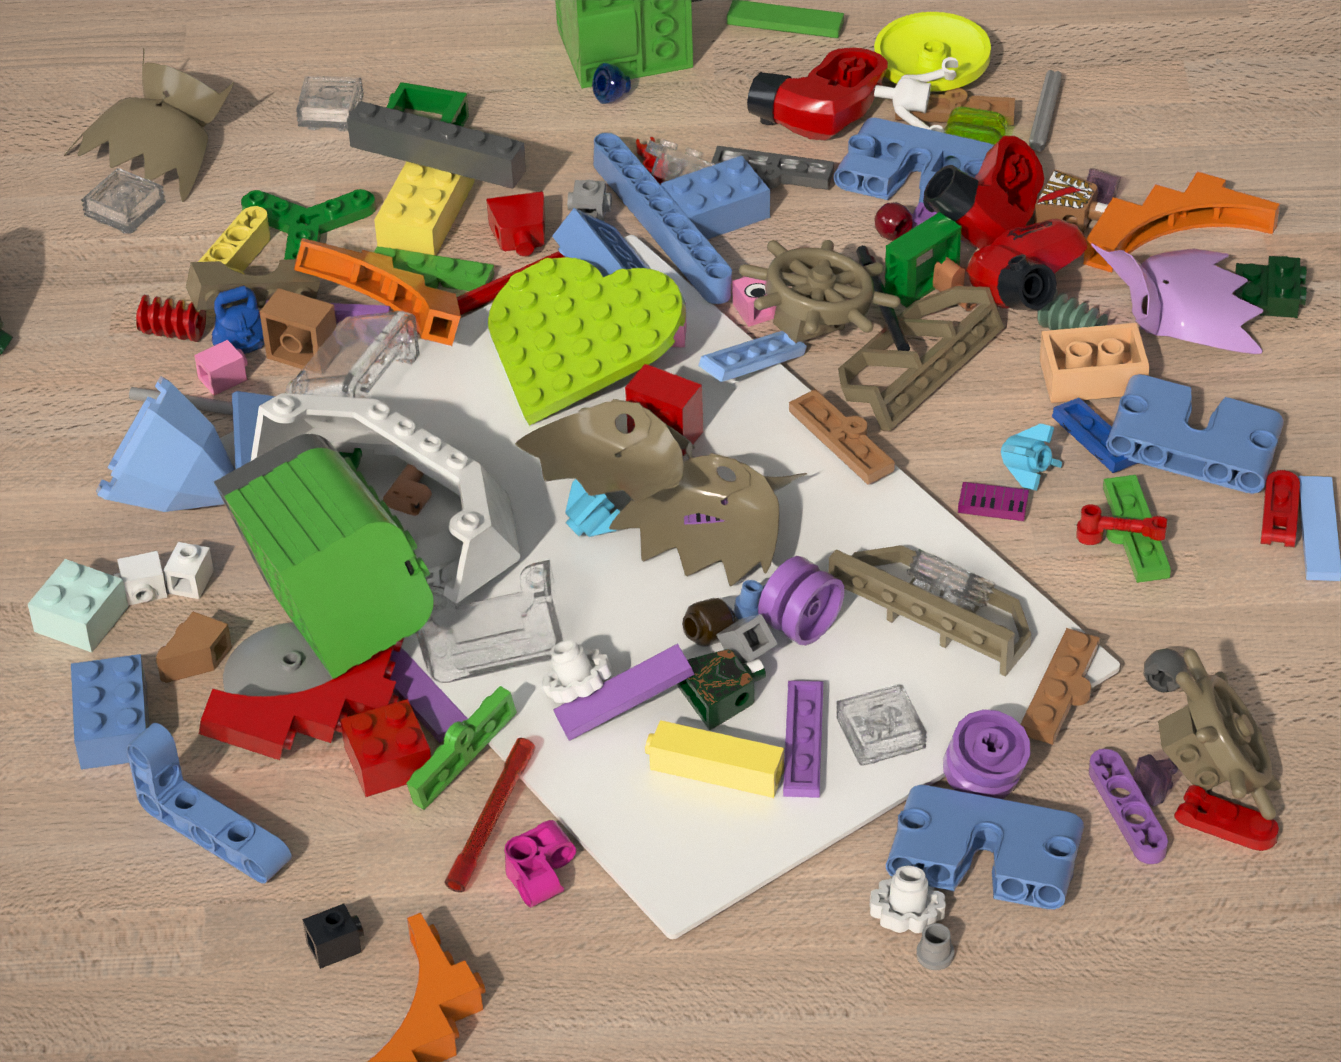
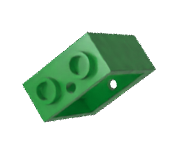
(449, 103)
(901, 256)

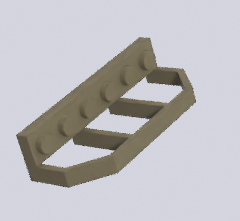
(933, 367)
(929, 610)

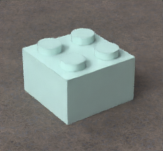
(78, 605)

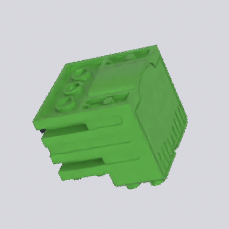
(631, 34)

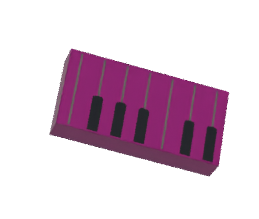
(993, 501)

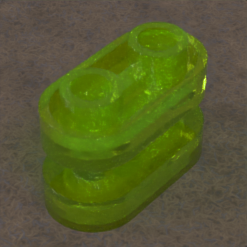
(976, 124)

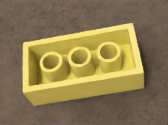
(420, 209)

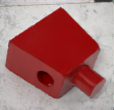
(518, 221)

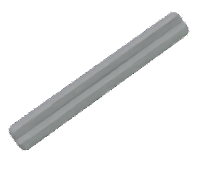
(1045, 110)

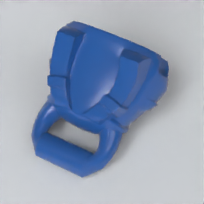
(238, 323)

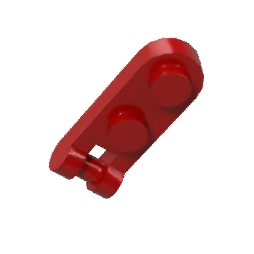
(1280, 508)
(1226, 820)

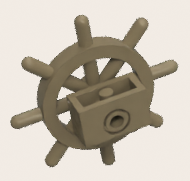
(818, 290)
(1218, 738)

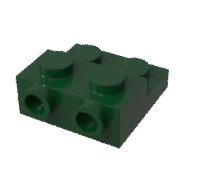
(1274, 286)

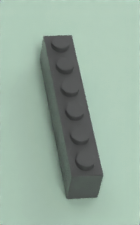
(437, 144)

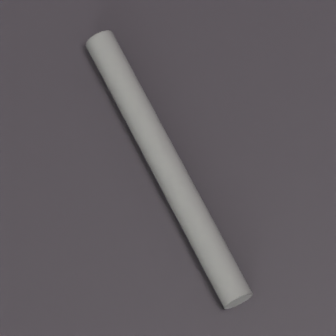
(200, 403)

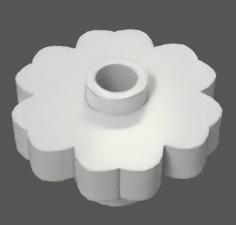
(575, 672)
(907, 901)

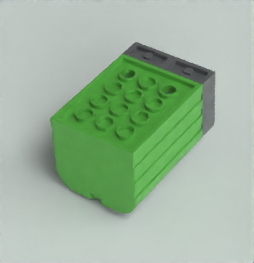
(329, 550)

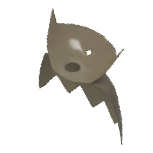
(159, 126)
(606, 459)
(740, 541)

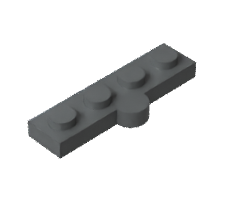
(781, 168)

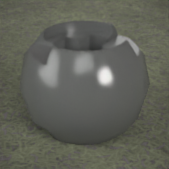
(1162, 669)

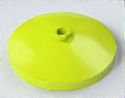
(924, 39)

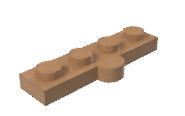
(942, 104)
(842, 435)
(1061, 686)

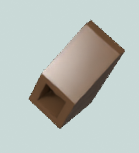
(194, 648)

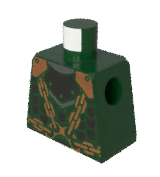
(721, 686)

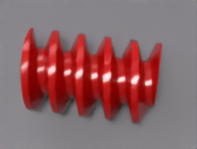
(170, 320)

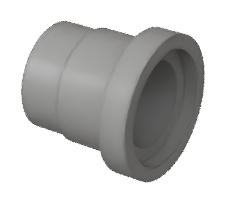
(935, 947)

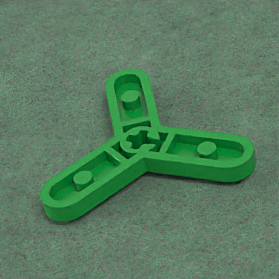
(319, 218)

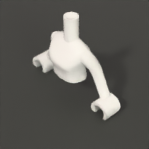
(914, 92)

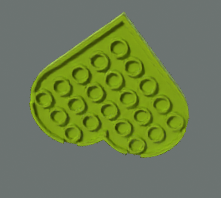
(575, 332)

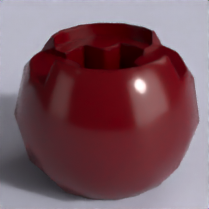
(893, 220)

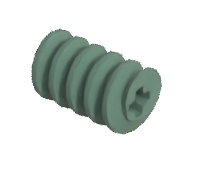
(1069, 314)

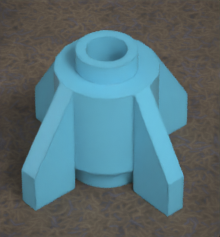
(1027, 455)
(589, 513)

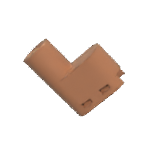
(950, 275)
(406, 493)

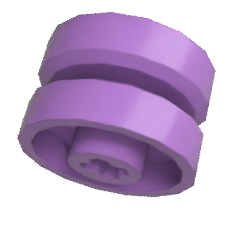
(801, 600)
(986, 754)

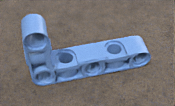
(195, 813)

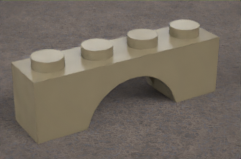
(210, 278)

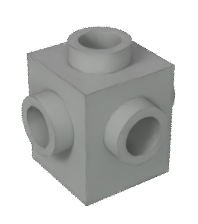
(590, 198)

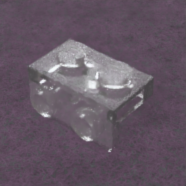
(673, 162)

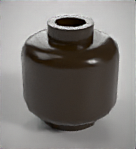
(706, 620)

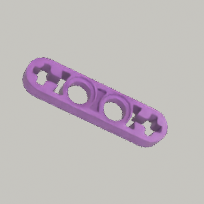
(1125, 806)

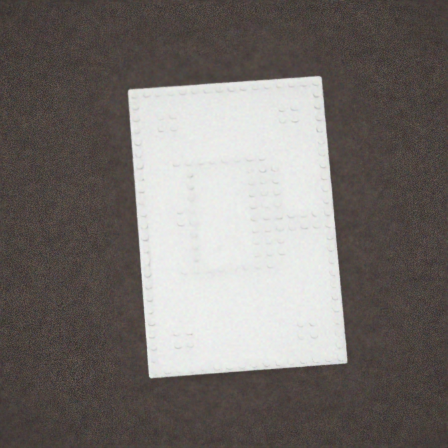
(662, 837)

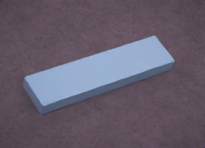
(751, 356)
(1319, 528)

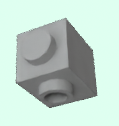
(748, 638)

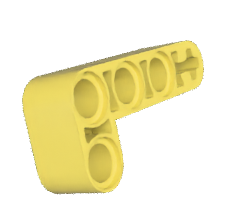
(241, 240)

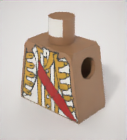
(1069, 200)

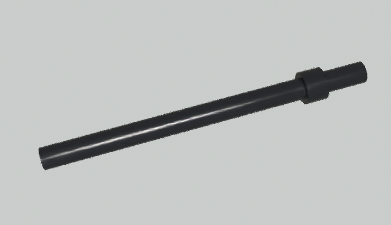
(888, 313)

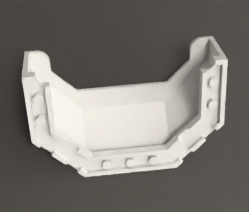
(351, 423)

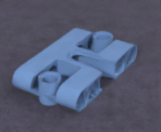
(889, 151)
(1229, 453)
(1030, 844)

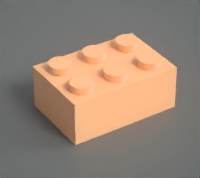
(1091, 361)

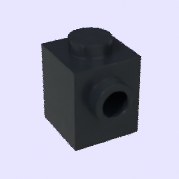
(333, 935)

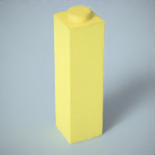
(715, 758)

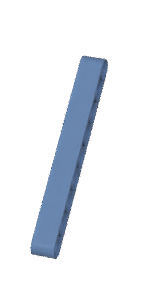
(662, 218)

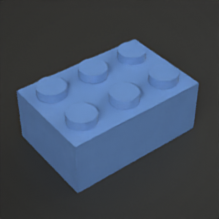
(721, 197)
(108, 708)

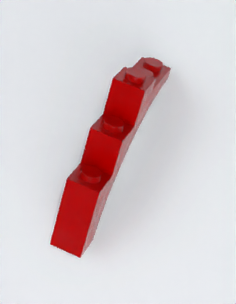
(271, 722)

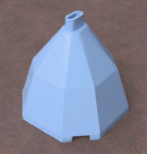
(167, 457)

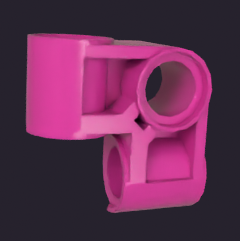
(532, 861)

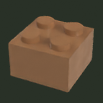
(295, 327)

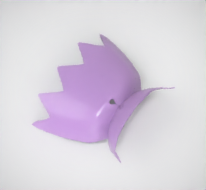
(1194, 303)

